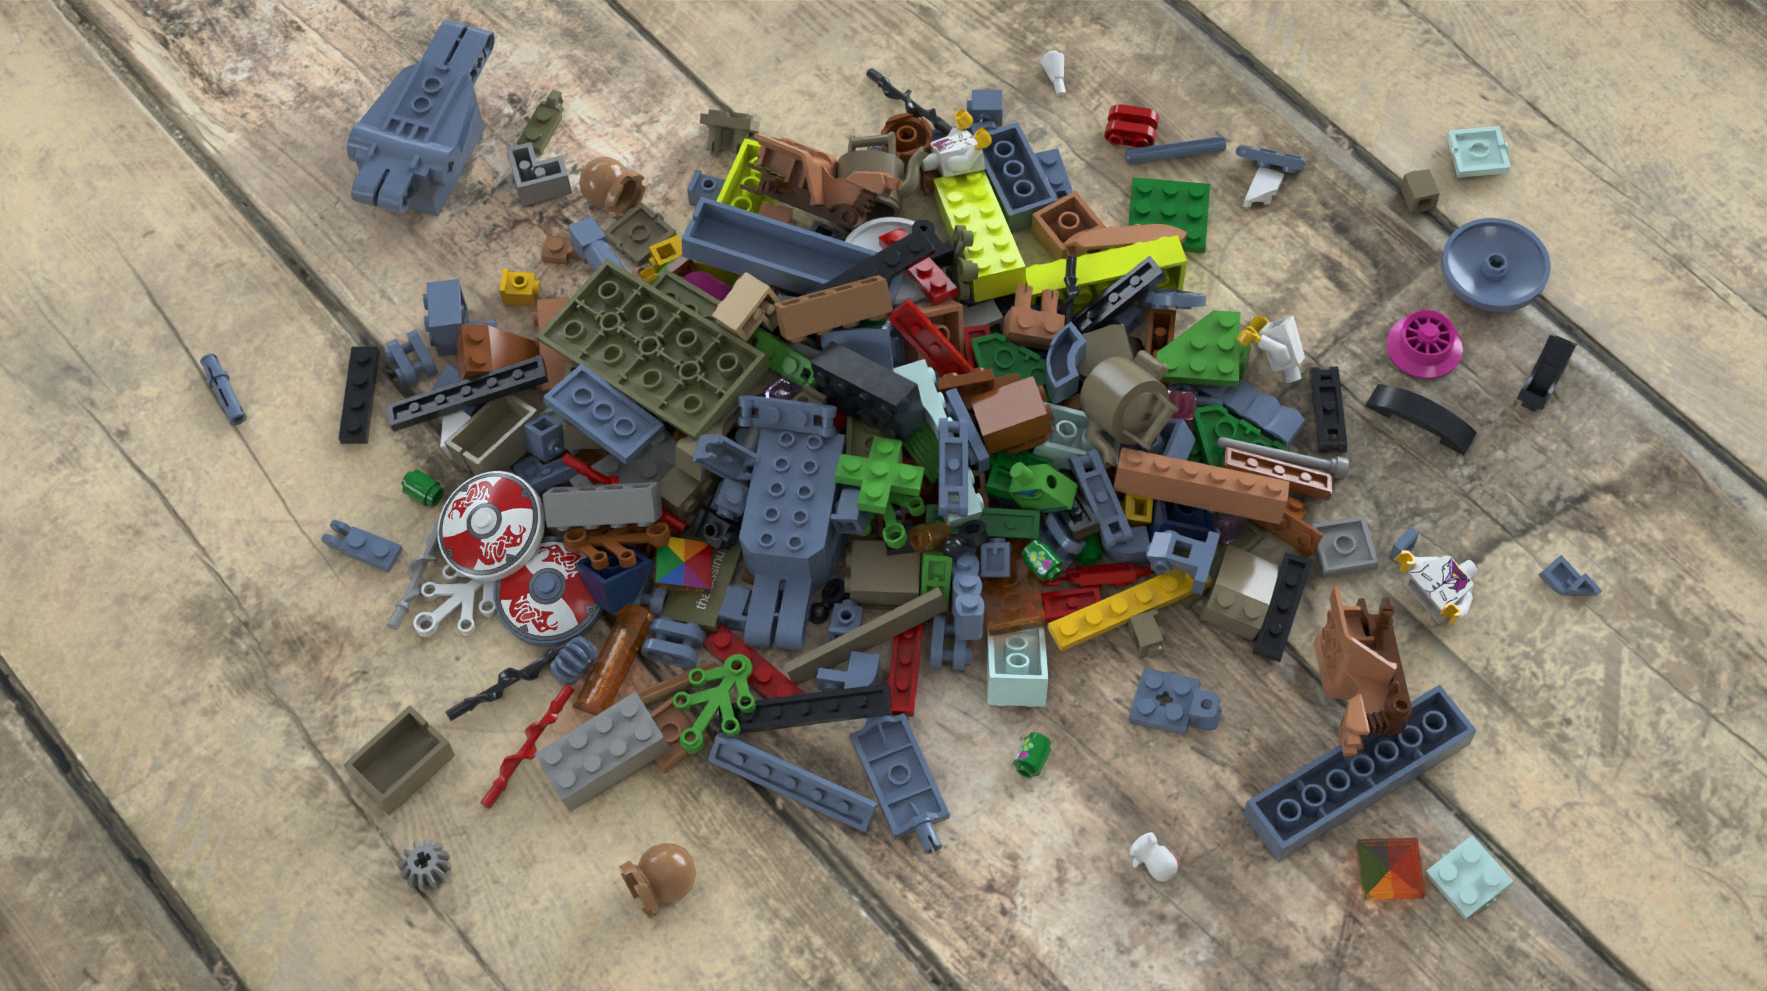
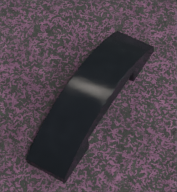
(1423, 413)

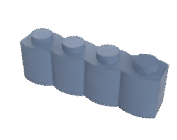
(1258, 410)
(966, 595)

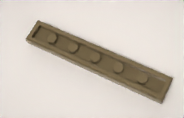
(867, 636)

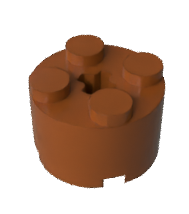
(910, 136)

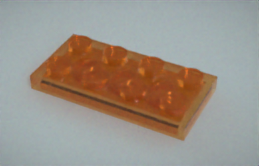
(1015, 601)

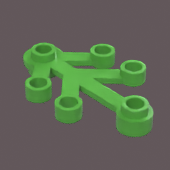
(893, 528)
(716, 698)

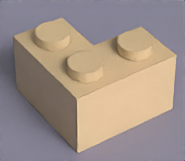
(747, 307)

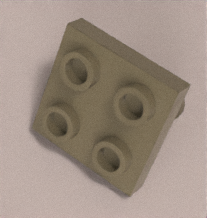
(718, 121)

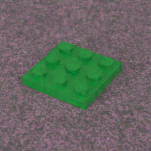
(1172, 204)

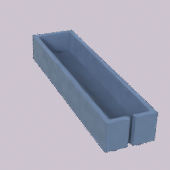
(770, 249)

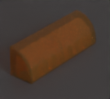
(614, 660)

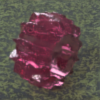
(1184, 402)

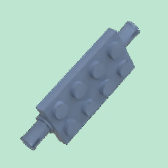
(900, 779)

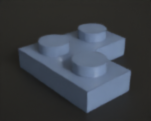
(543, 476)

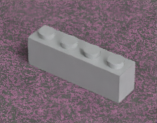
(602, 505)

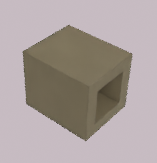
(1420, 191)

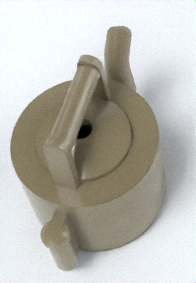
(881, 161)
(1126, 403)

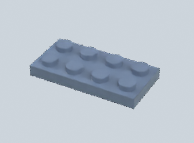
(603, 414)

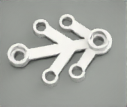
(461, 594)

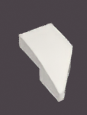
(1263, 186)

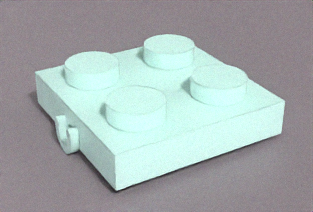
(1478, 151)
(1469, 878)

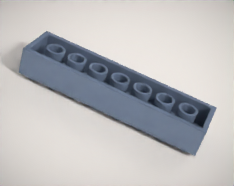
(1341, 786)

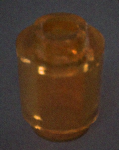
(928, 536)

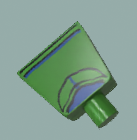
(1041, 488)

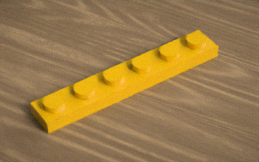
(1120, 607)

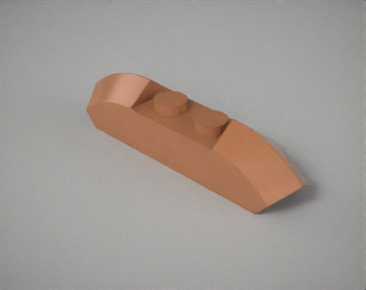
(1102, 239)

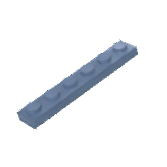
(793, 782)

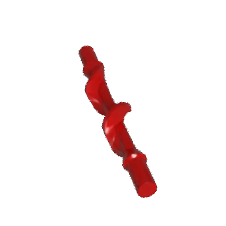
(596, 477)
(528, 749)

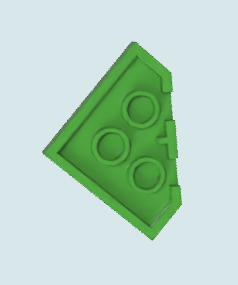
(1205, 352)

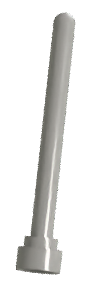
(1335, 466)

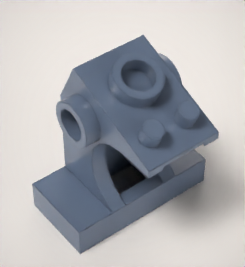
(1199, 562)

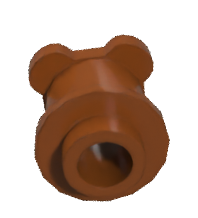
(926, 180)

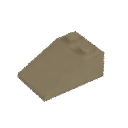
(1240, 593)

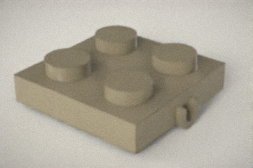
(637, 232)

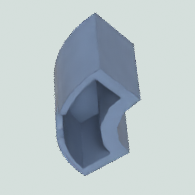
(1063, 357)

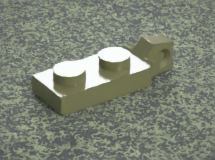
(543, 122)

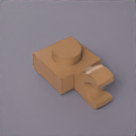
(558, 250)

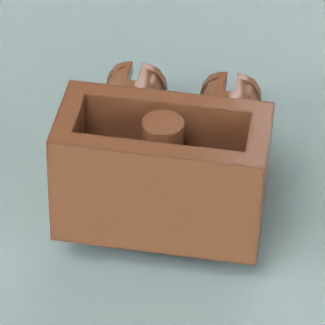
(1029, 326)

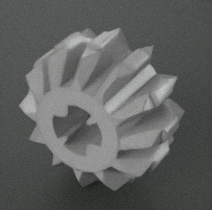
(430, 854)

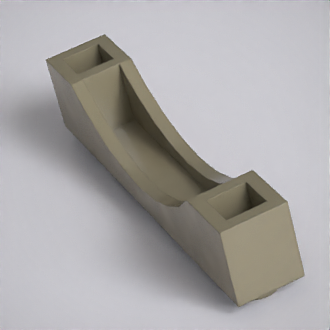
(686, 446)

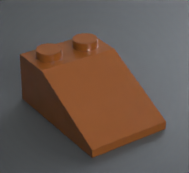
(489, 348)

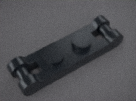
(1328, 409)

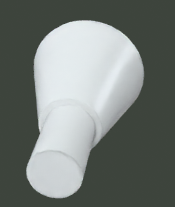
(1054, 67)

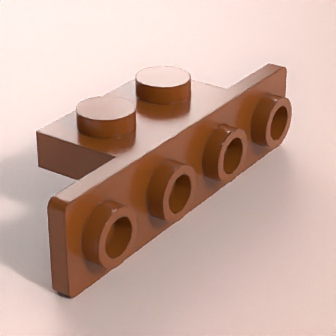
(973, 383)
(1293, 529)

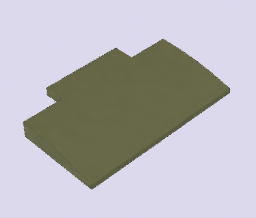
(657, 346)

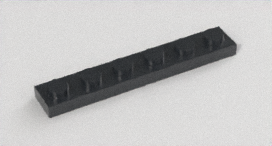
(887, 262)
(467, 393)
(813, 708)

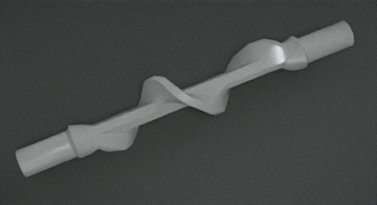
(415, 572)

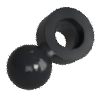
(970, 534)
(832, 593)

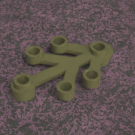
(962, 269)

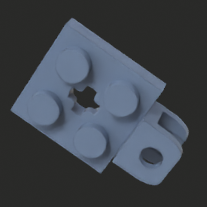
(1189, 703)

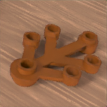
(582, 541)

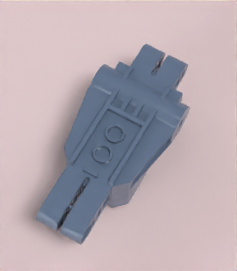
(422, 125)
(789, 532)

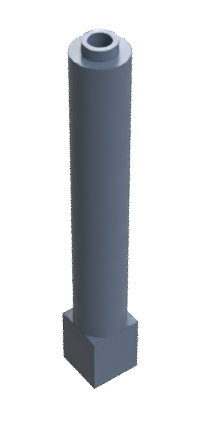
(591, 243)

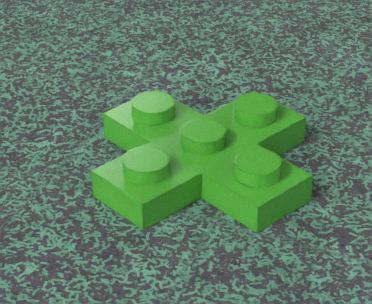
(879, 475)

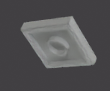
(1345, 547)

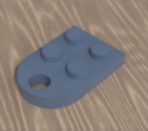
(1172, 298)

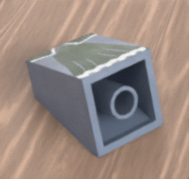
(873, 340)

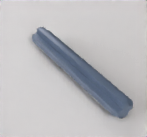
(1175, 150)

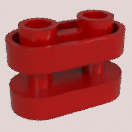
(1131, 126)

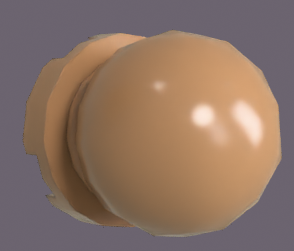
(610, 186)
(662, 875)

